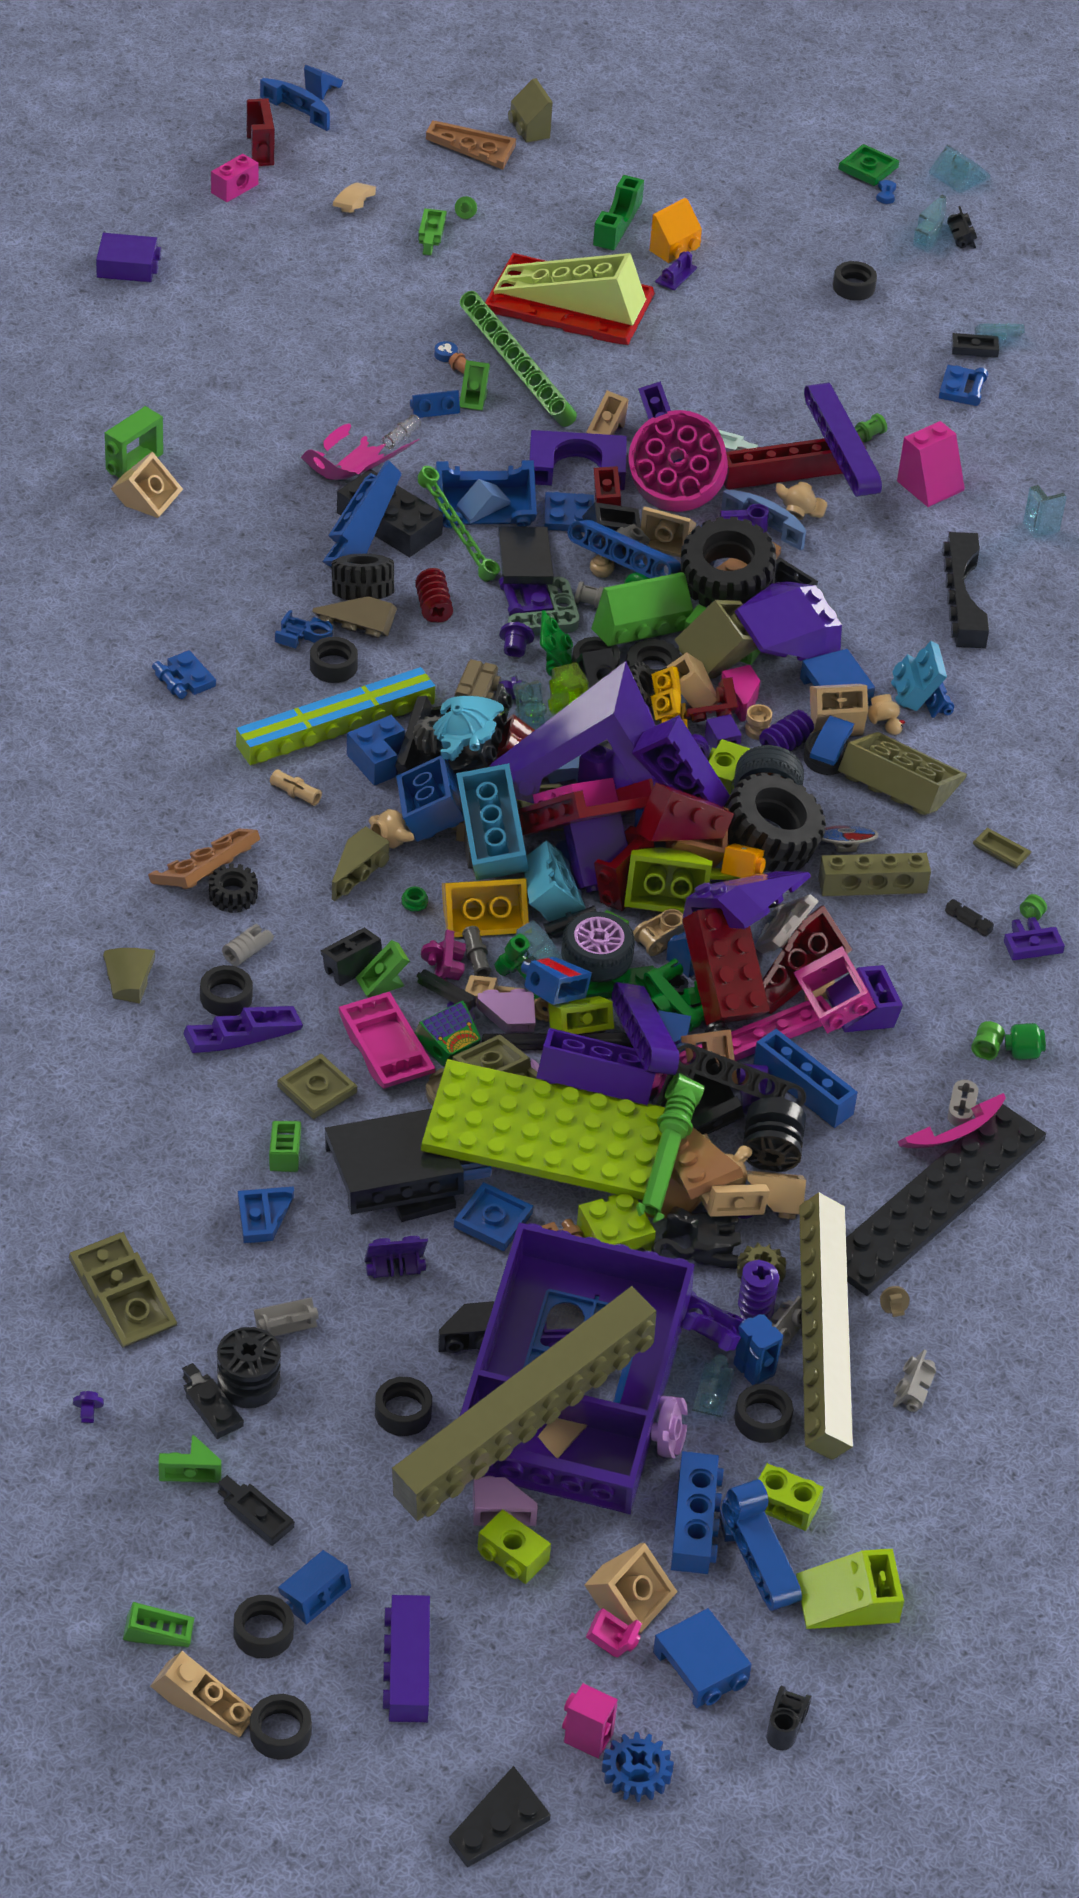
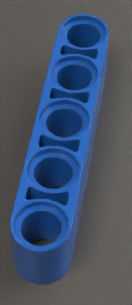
(614, 545)

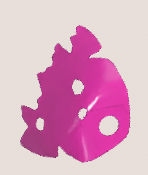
(355, 463)

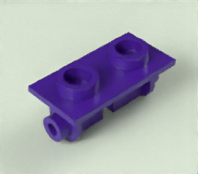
(677, 272)

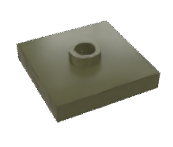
(317, 1086)

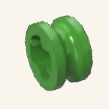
(1033, 901)

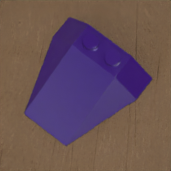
(791, 621)
(745, 898)

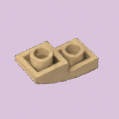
(354, 196)

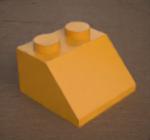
(675, 231)

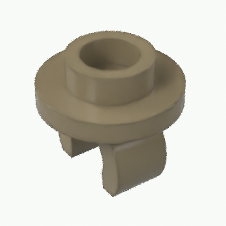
(894, 1300)

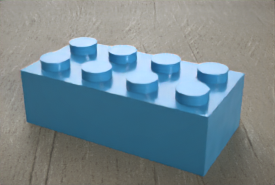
(492, 822)

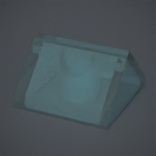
(958, 170)

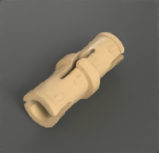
(295, 787)

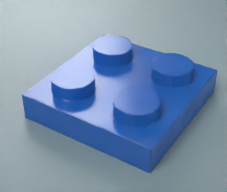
(564, 509)
(493, 1216)

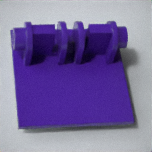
(409, 1249)

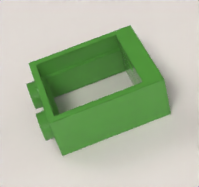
(142, 424)

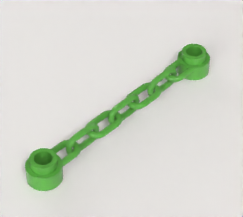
(488, 568)

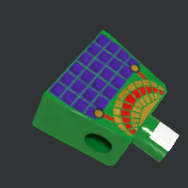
(448, 1033)

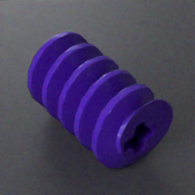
(789, 731)
(758, 1289)

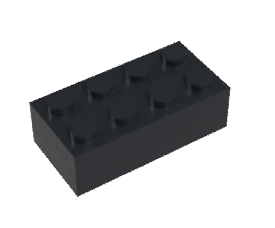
(407, 522)

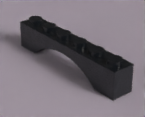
(969, 621)

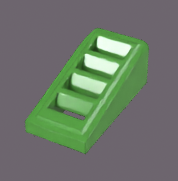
(284, 1148)
(146, 1634)

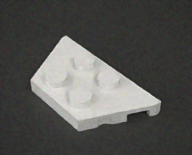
(785, 921)

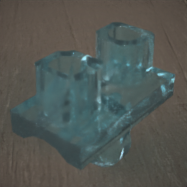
(530, 702)

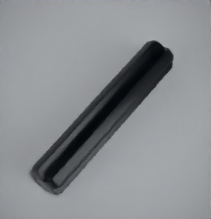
(445, 989)

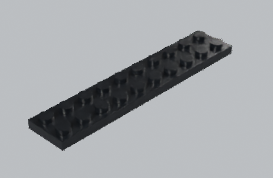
(937, 1197)

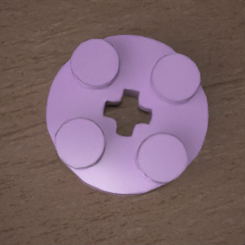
(669, 1430)

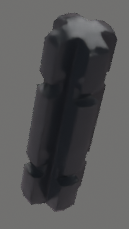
(969, 917)

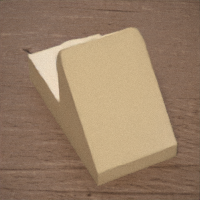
(609, 414)

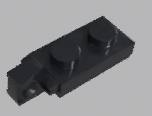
(210, 1402)
(255, 1510)

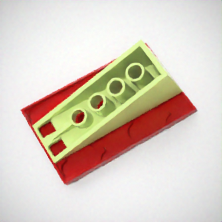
(578, 295)

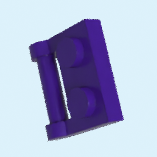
(533, 595)

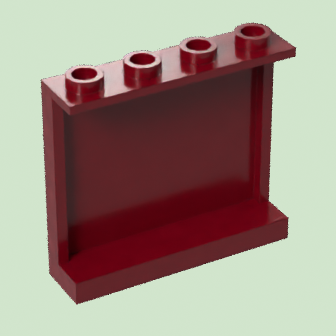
(571, 808)

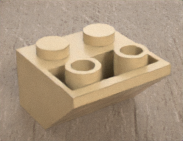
(841, 701)

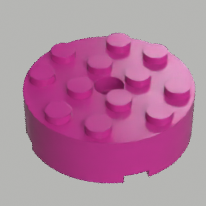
(683, 483)

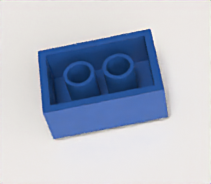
(430, 798)

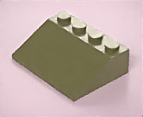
(900, 772)

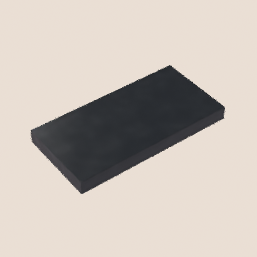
(525, 555)

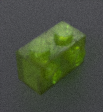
(565, 686)

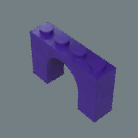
(552, 446)

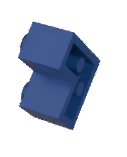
(376, 748)

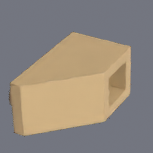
(695, 682)

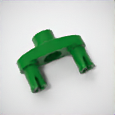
(666, 997)

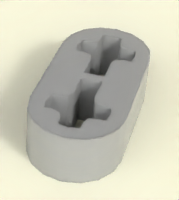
(958, 1102)

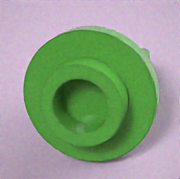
(465, 207)

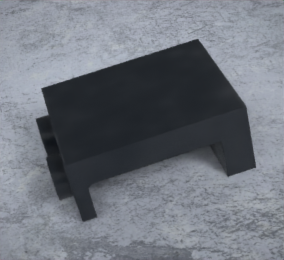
(718, 1104)

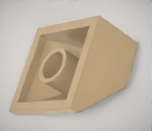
(147, 487)
(666, 530)
(785, 1193)
(632, 1586)

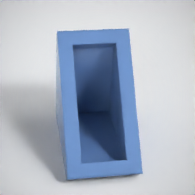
(481, 501)

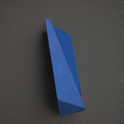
(363, 514)

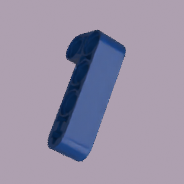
(746, 1518)

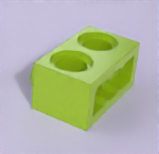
(786, 1500)

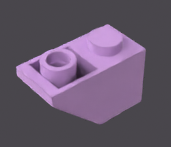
(509, 1010)

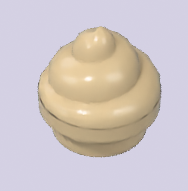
(601, 566)

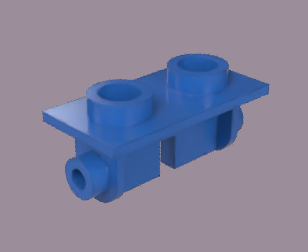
(435, 403)
(939, 702)

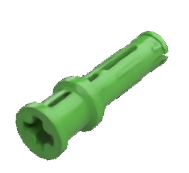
(871, 427)

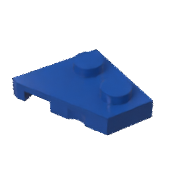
(263, 1212)

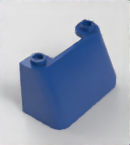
(515, 484)

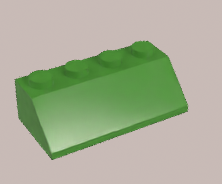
(643, 609)

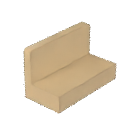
(736, 1200)

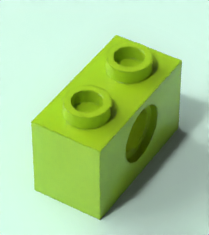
(724, 761)
(582, 1015)
(506, 1532)

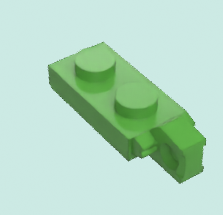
(431, 229)

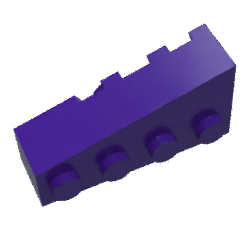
(678, 762)

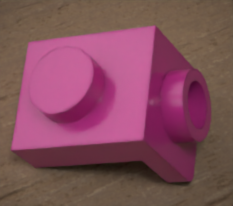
(613, 1633)

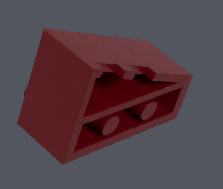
(681, 816)

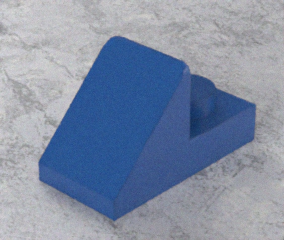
(319, 81)

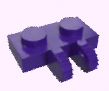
(1032, 943)

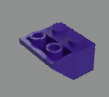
(882, 993)

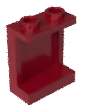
(260, 130)
(613, 875)

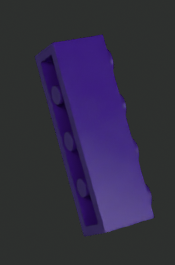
(409, 1658)

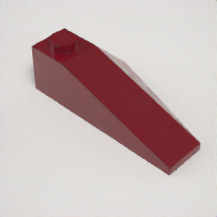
(810, 941)

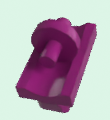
(442, 956)

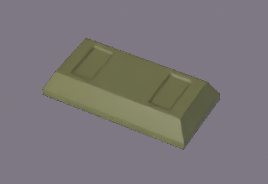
(1001, 848)

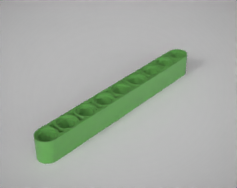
(518, 359)

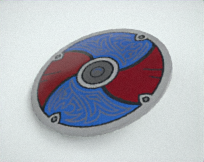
(848, 835)

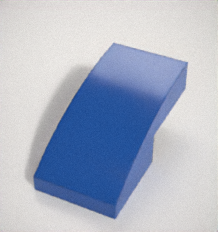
(831, 740)

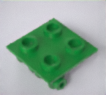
(555, 643)

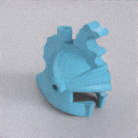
(466, 724)

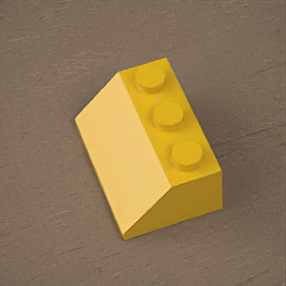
(490, 905)

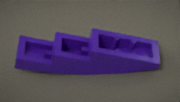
(250, 1027)

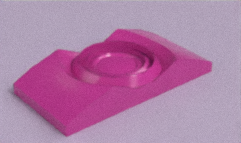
(385, 1040)

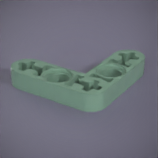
(559, 613)

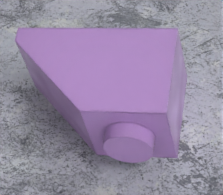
(498, 1493)

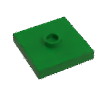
(868, 165)

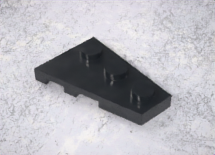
(499, 1819)

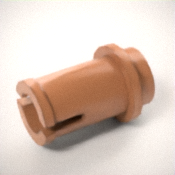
(458, 362)

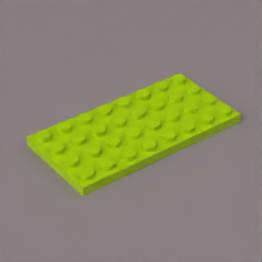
(543, 1129)

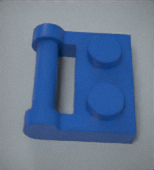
(956, 381)

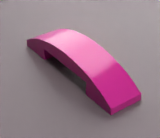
(926, 1138)

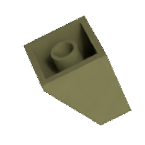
(717, 638)

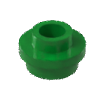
(414, 899)

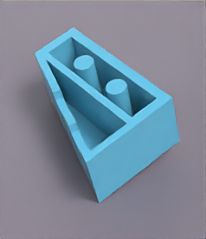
(551, 883)

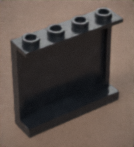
(467, 760)
(385, 1162)

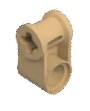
(659, 931)

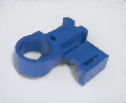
(296, 628)

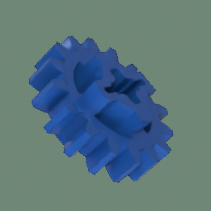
(637, 1766)

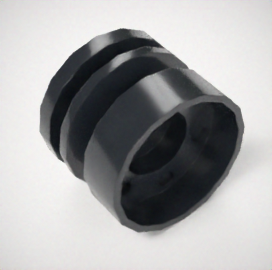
(774, 1134)
(249, 1367)

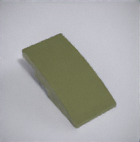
(498, 1055)
(122, 1289)

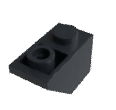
(465, 1328)

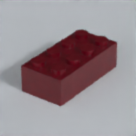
(725, 968)

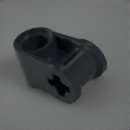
(787, 1714)

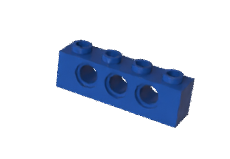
(696, 1513)

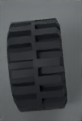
(362, 576)

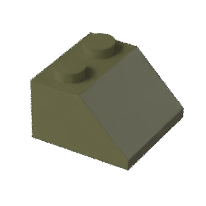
(532, 112)

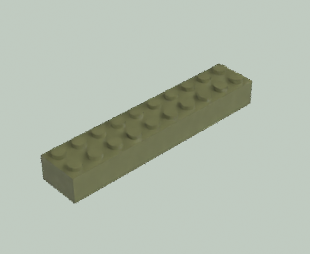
(524, 1404)

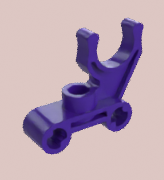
(714, 1323)

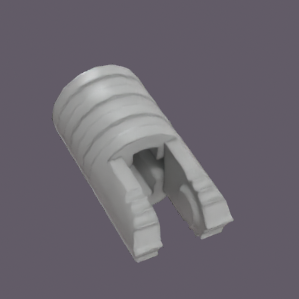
(246, 944)

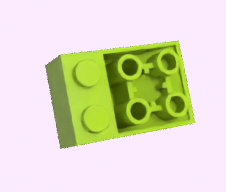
(852, 1591)

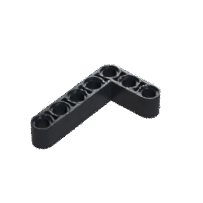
(724, 1076)

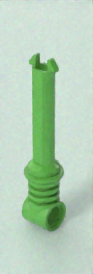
(675, 1124)

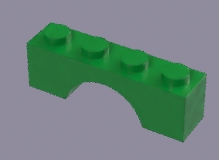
(612, 225)

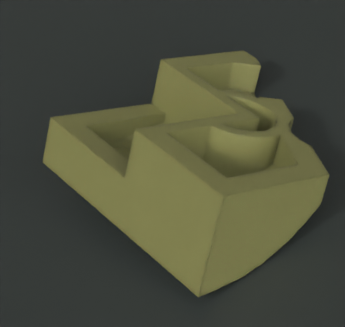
(128, 972)

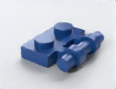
(188, 670)

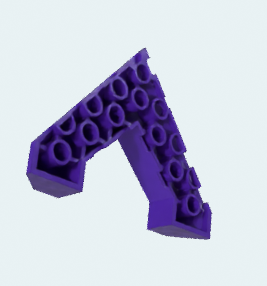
(606, 711)

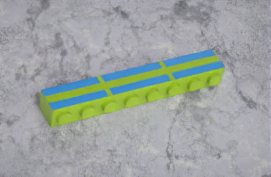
(332, 716)

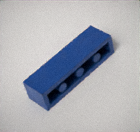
(825, 1091)

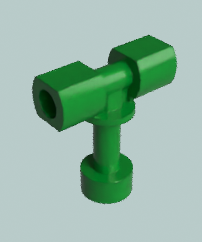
(513, 957)

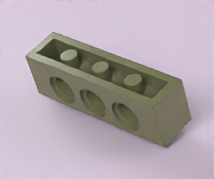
(874, 874)

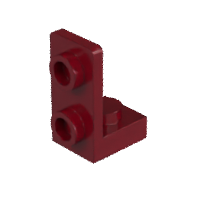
(725, 694)

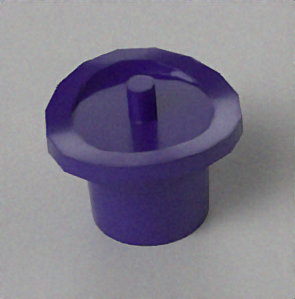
(516, 638)

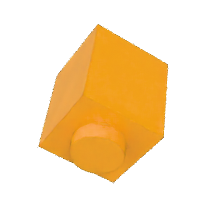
(743, 861)

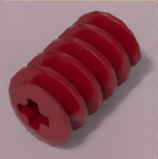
(434, 595)

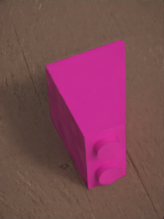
(931, 464)

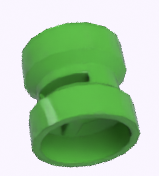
(988, 1040)

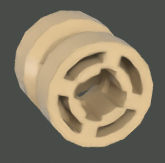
(758, 719)

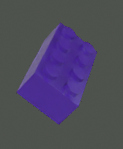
(594, 1066)

